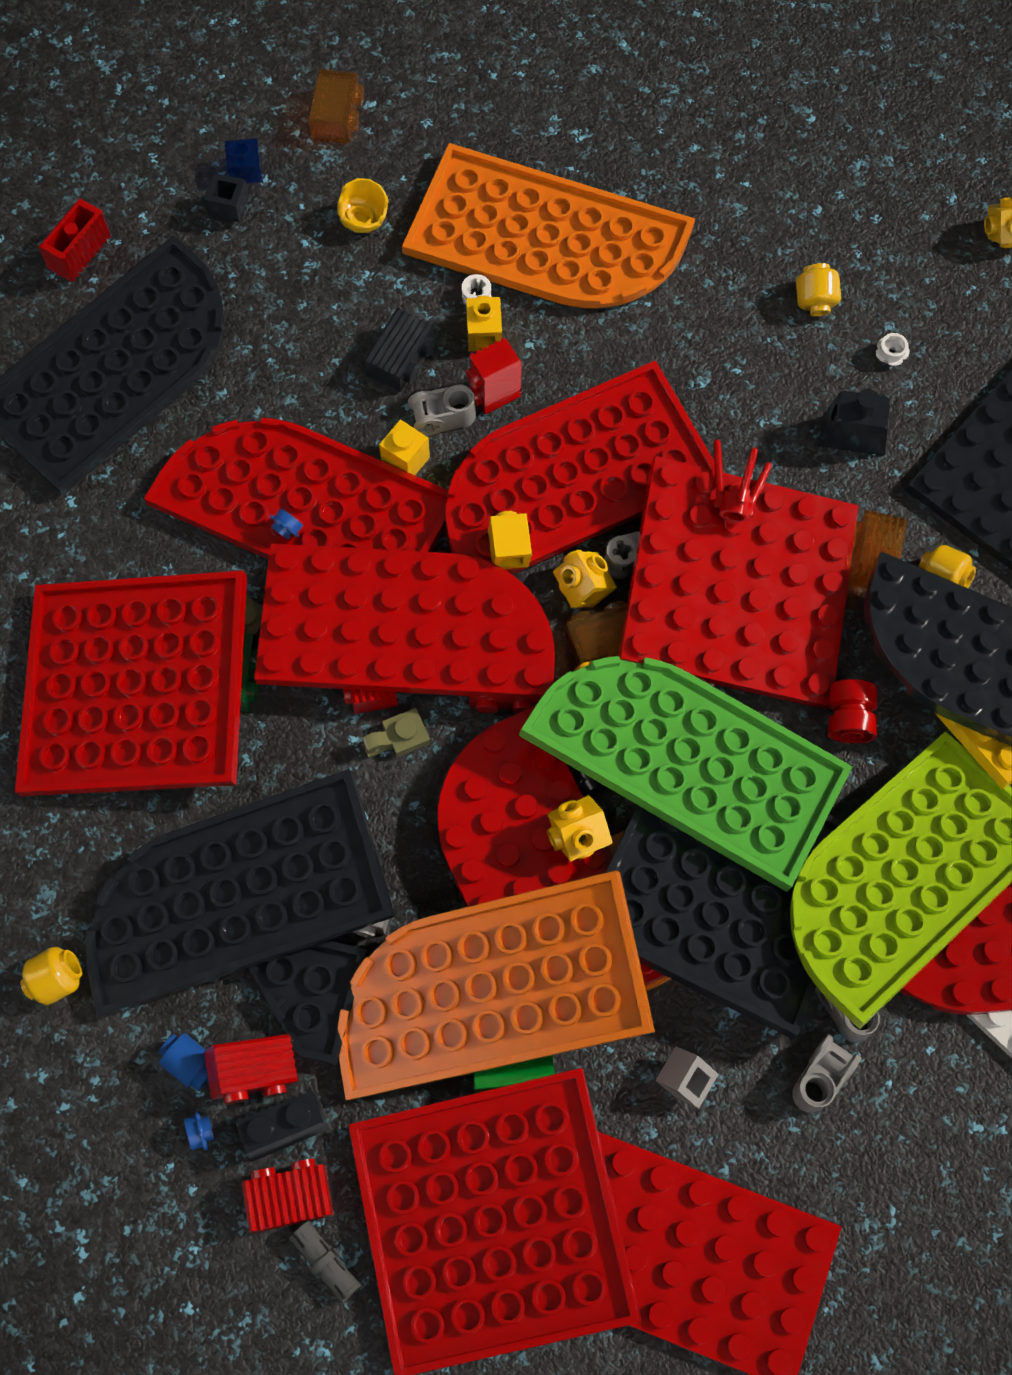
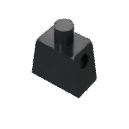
(856, 422)

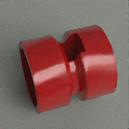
(853, 708)

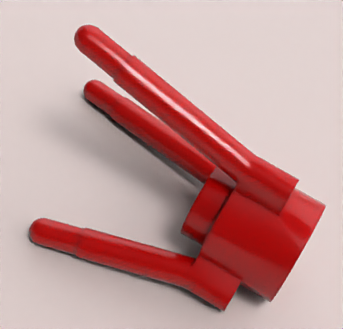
(737, 502)

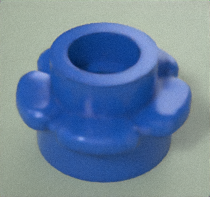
(286, 524)
(198, 1131)

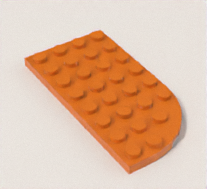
(544, 232)
(495, 988)

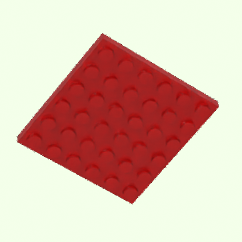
(745, 599)
(133, 685)
(492, 1224)

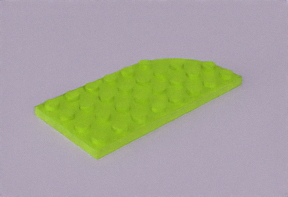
(902, 878)

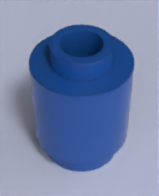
(185, 1061)

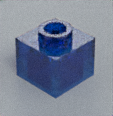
(244, 160)

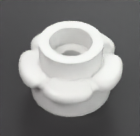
(892, 342)

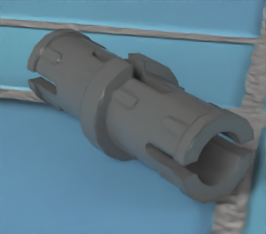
(325, 1262)

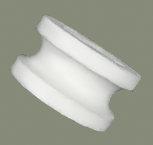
(475, 281)

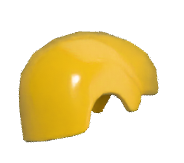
(362, 205)

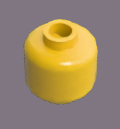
(818, 289)
(949, 564)
(51, 975)

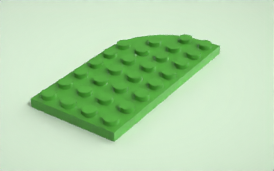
(693, 760)

